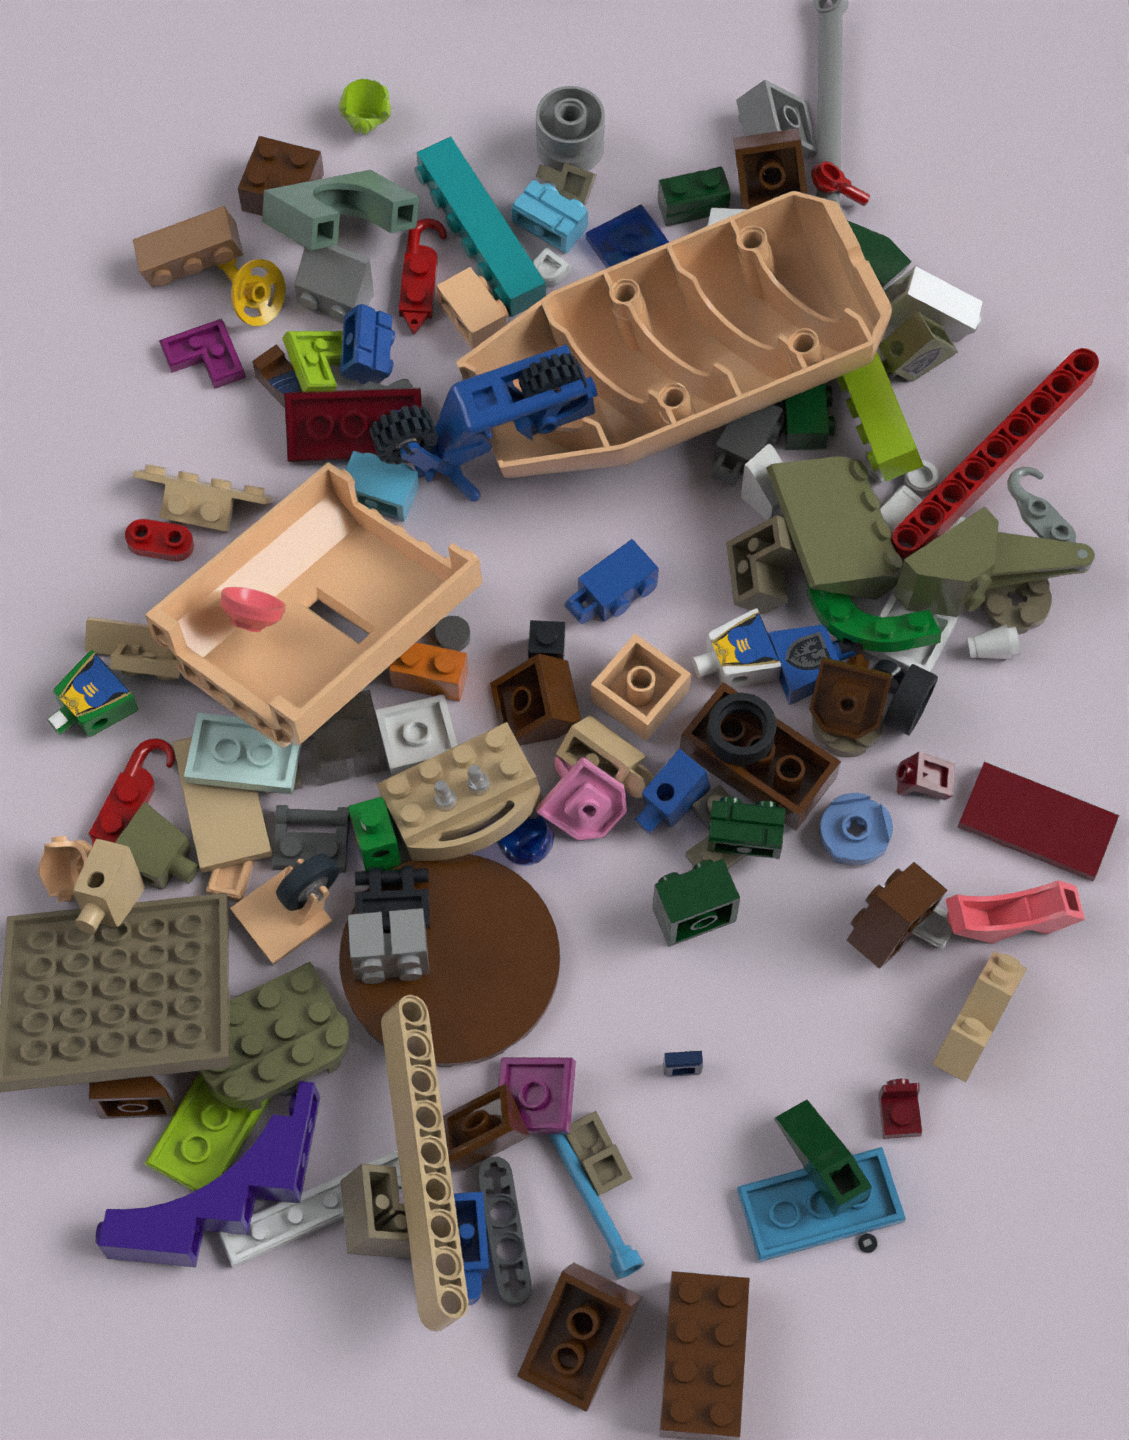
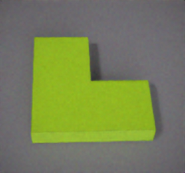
(311, 355)

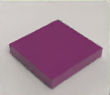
(541, 1091)

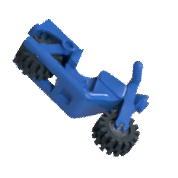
(550, 397)

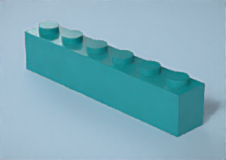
(480, 226)

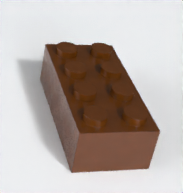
(791, 774)
(704, 1357)

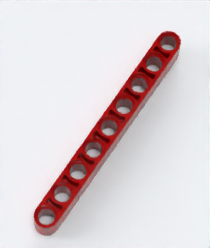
(998, 442)

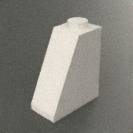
(936, 300)

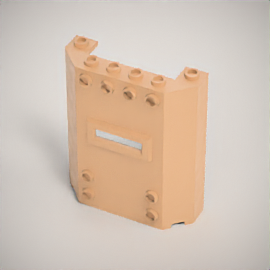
(306, 551)

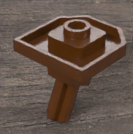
(849, 697)

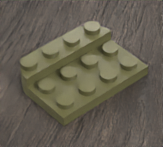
(279, 1038)

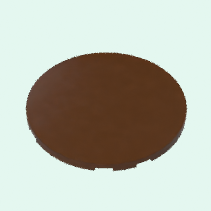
(487, 957)

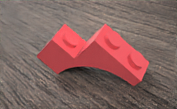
(1005, 915)

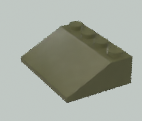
(837, 526)

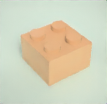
(640, 687)

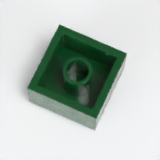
(695, 901)

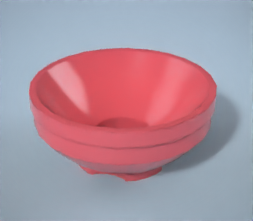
(251, 608)

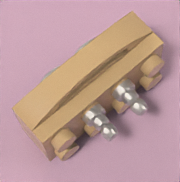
(461, 793)

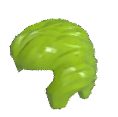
(365, 105)

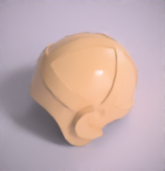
(62, 865)

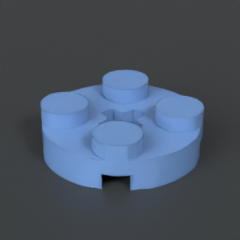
(868, 814)

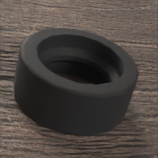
(910, 699)
(741, 703)

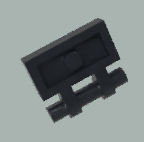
(392, 900)

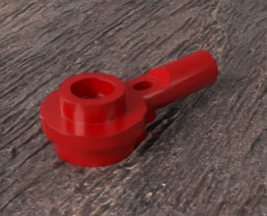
(830, 179)

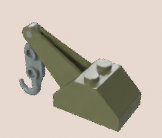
(975, 557)

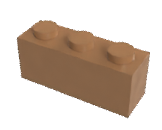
(188, 247)

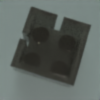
(347, 735)

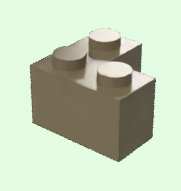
(759, 563)
(373, 1214)

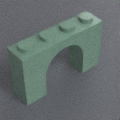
(312, 209)

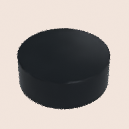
(892, 668)

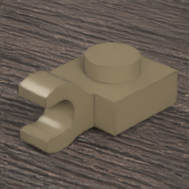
(570, 181)

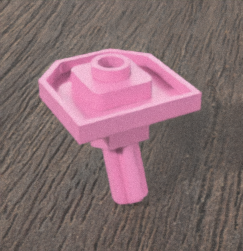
(584, 800)

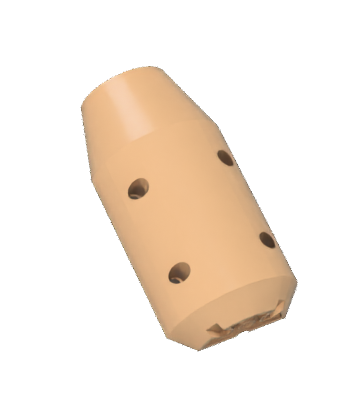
(696, 334)

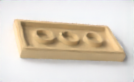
(223, 820)

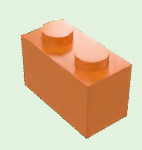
(430, 671)

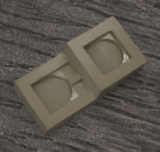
(597, 1153)

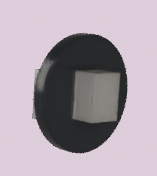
(867, 1243)

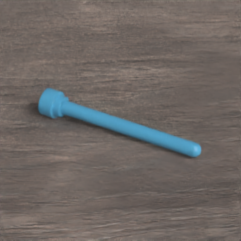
(624, 1259)

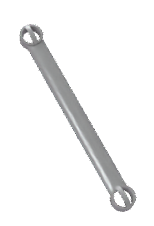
(830, 87)

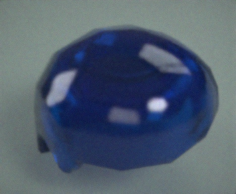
(528, 842)

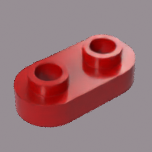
(157, 540)

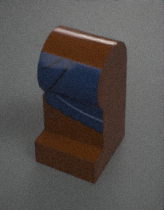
(276, 373)

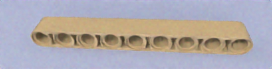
(424, 1164)

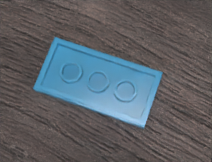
(791, 1216)

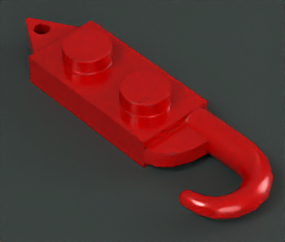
(419, 276)
(129, 792)

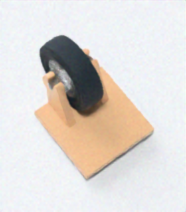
(288, 907)

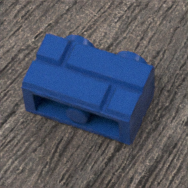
(367, 345)

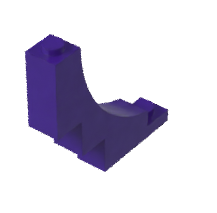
(268, 1171)

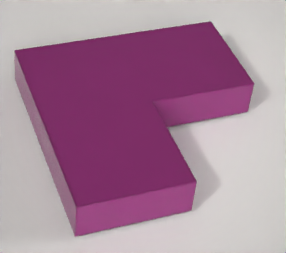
(205, 344)

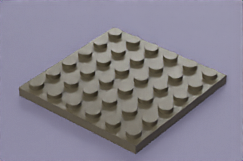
(115, 999)

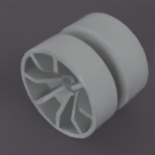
(570, 128)

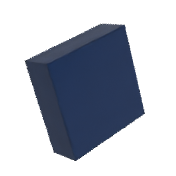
(683, 1063)

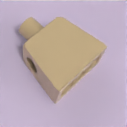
(107, 886)

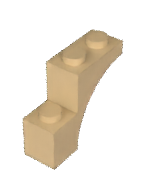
(979, 1015)

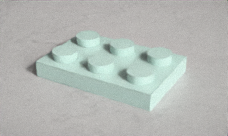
(237, 756)

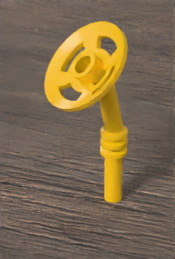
(255, 290)

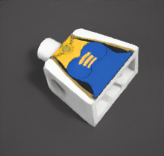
(740, 653)

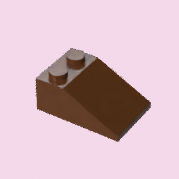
(579, 1335)

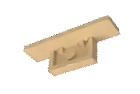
(198, 501)
(130, 648)

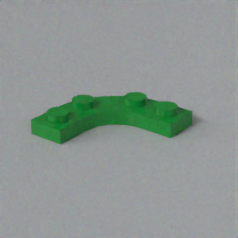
(874, 632)

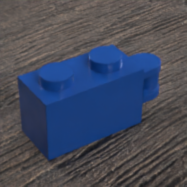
(614, 584)
(473, 1241)

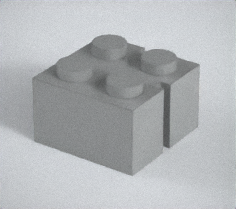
(391, 954)

